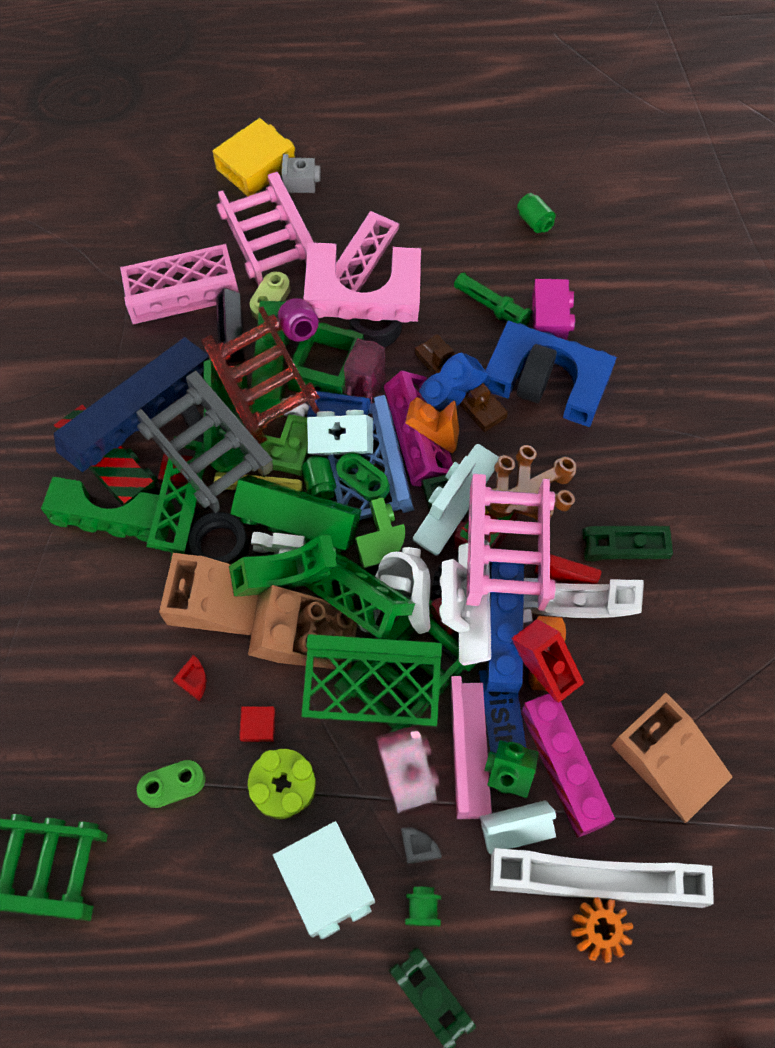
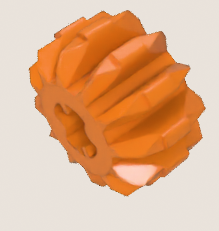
(596, 941)

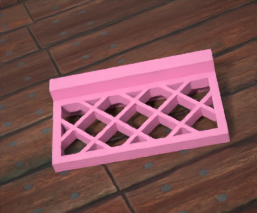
(181, 295)

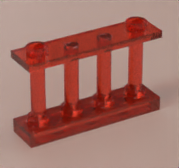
(233, 375)

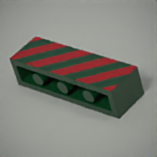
(119, 470)

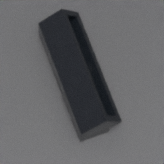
(230, 320)

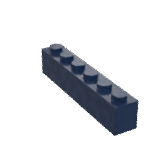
(114, 416)

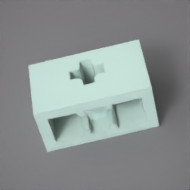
(356, 440)

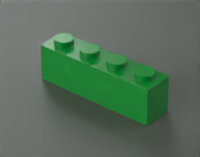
(294, 512)

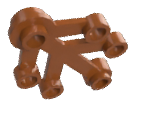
(561, 472)

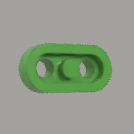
(170, 784)

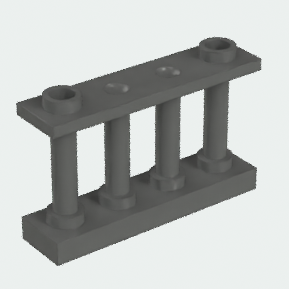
(216, 415)

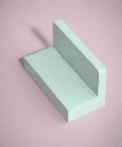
(518, 826)

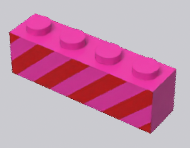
(567, 765)

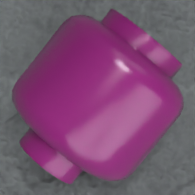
(298, 319)

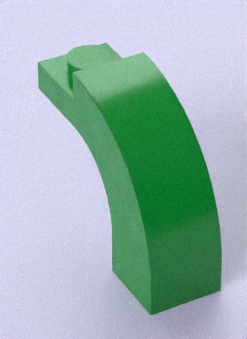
(285, 570)

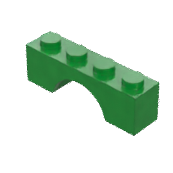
(271, 368)
(70, 504)

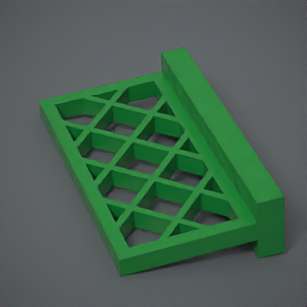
(372, 650)

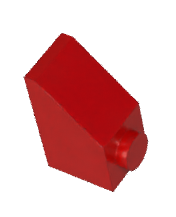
(548, 659)

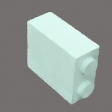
(324, 881)

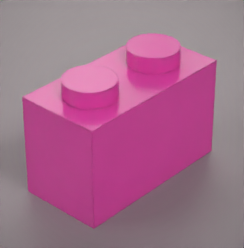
(552, 307)

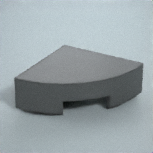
(419, 846)

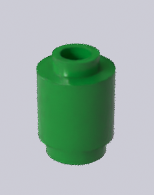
(536, 213)
(319, 477)

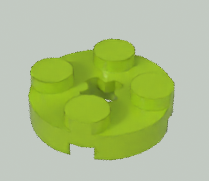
(271, 767)

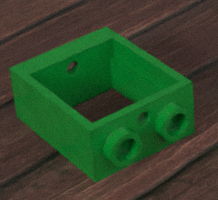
(328, 336)

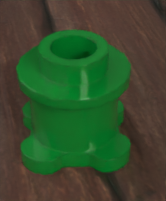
(423, 907)

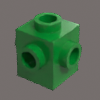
(511, 768)

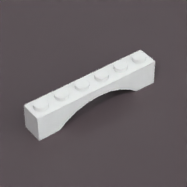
(582, 878)

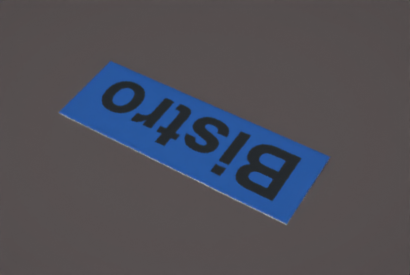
(502, 716)

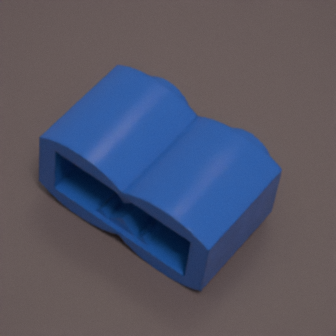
(456, 379)

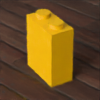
(252, 156)

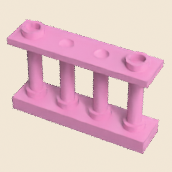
(285, 211)
(481, 554)

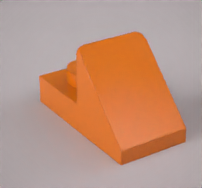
(437, 426)

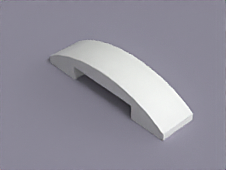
(591, 600)

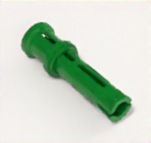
(503, 307)

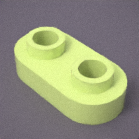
(269, 291)

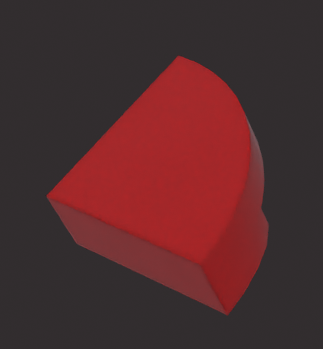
(192, 678)

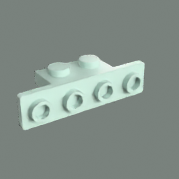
(452, 501)

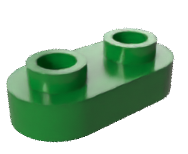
(364, 478)

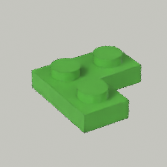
(292, 448)

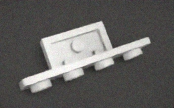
(469, 621)

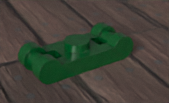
(432, 998)

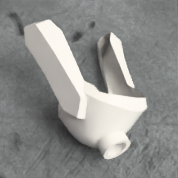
(410, 566)

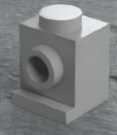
(300, 174)

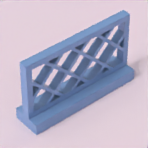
(392, 462)

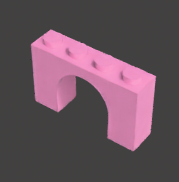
(394, 301)

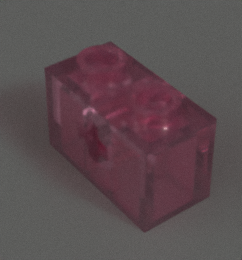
(365, 369)
(412, 786)

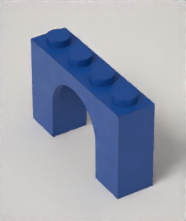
(586, 366)

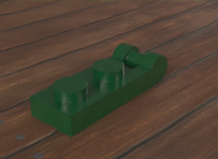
(627, 542)

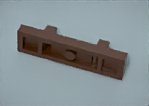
(478, 403)

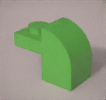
(387, 539)

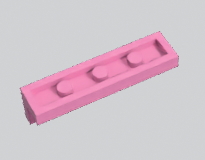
(359, 246)
(469, 749)

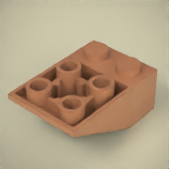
(202, 597)
(286, 619)
(673, 757)

